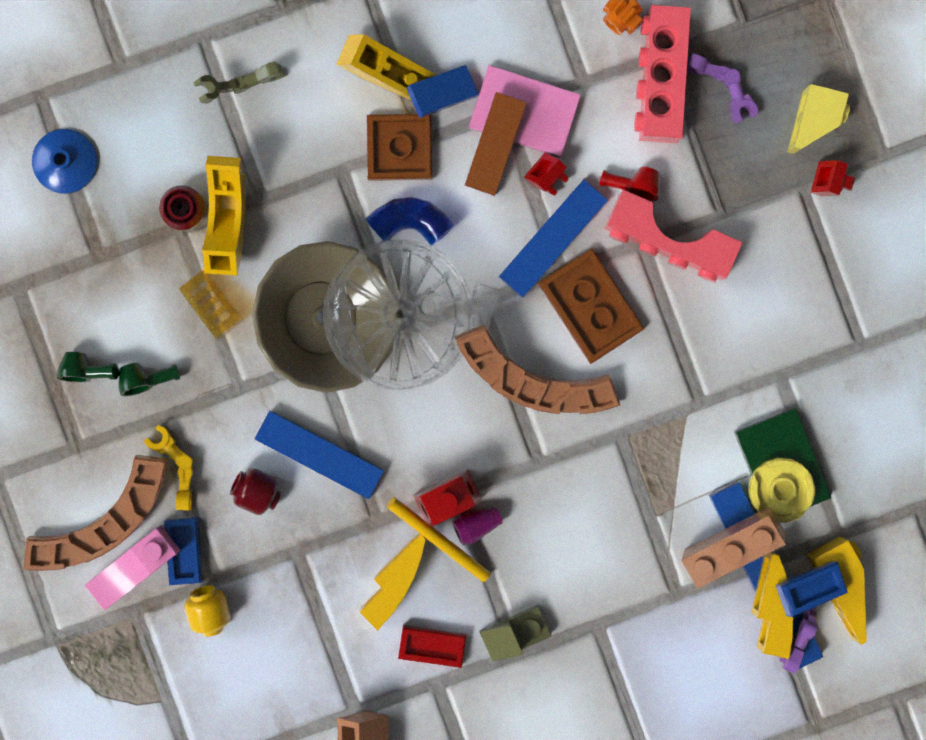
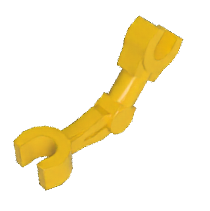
(167, 446)

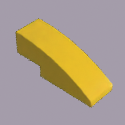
(394, 583)
(776, 627)

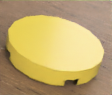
(783, 487)

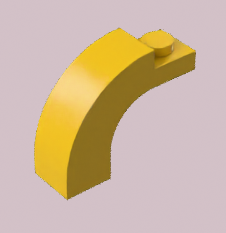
(226, 215)

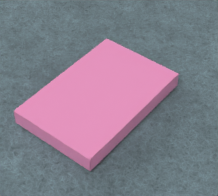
(546, 114)

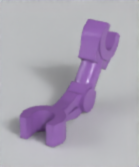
(731, 77)
(806, 631)

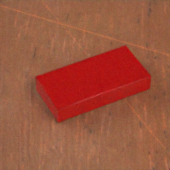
(432, 646)

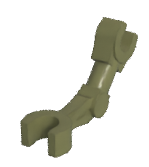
(267, 73)

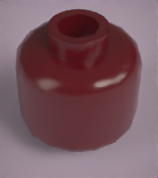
(255, 491)

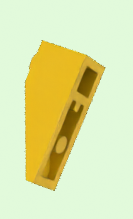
(380, 65)
(852, 604)

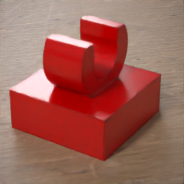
(546, 172)
(831, 178)

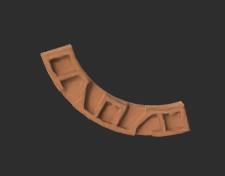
(529, 388)
(108, 531)

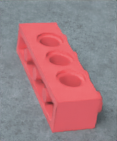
(675, 25)

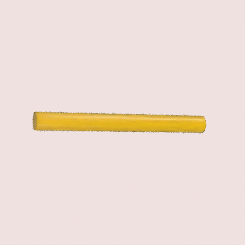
(438, 539)

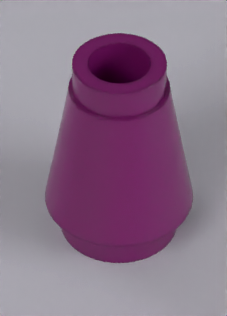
(477, 524)

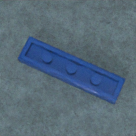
(553, 238)
(319, 454)

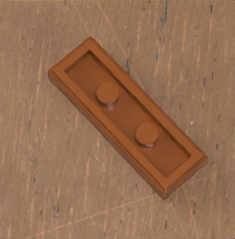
(495, 143)

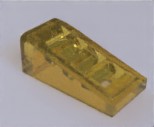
(229, 323)

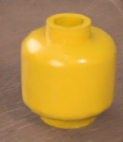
(207, 610)

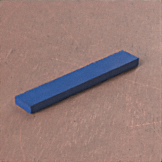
(732, 508)

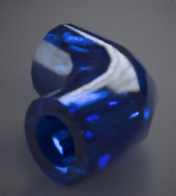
(410, 214)

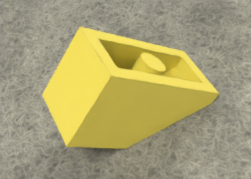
(817, 115)

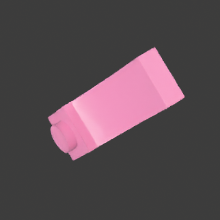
(133, 567)

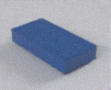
(442, 91)
(187, 564)
(811, 588)

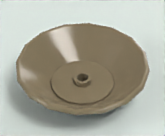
(287, 313)

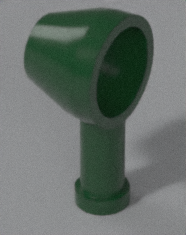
(75, 368)
(135, 380)

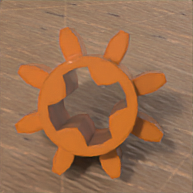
(622, 15)

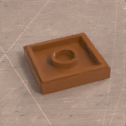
(399, 147)

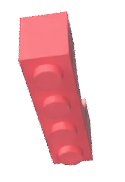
(634, 221)

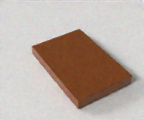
(591, 306)

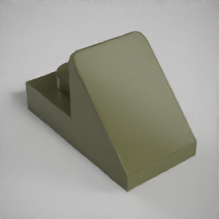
(515, 633)

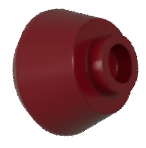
(189, 200)

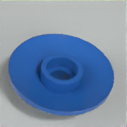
(79, 164)

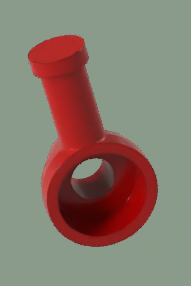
(643, 184)

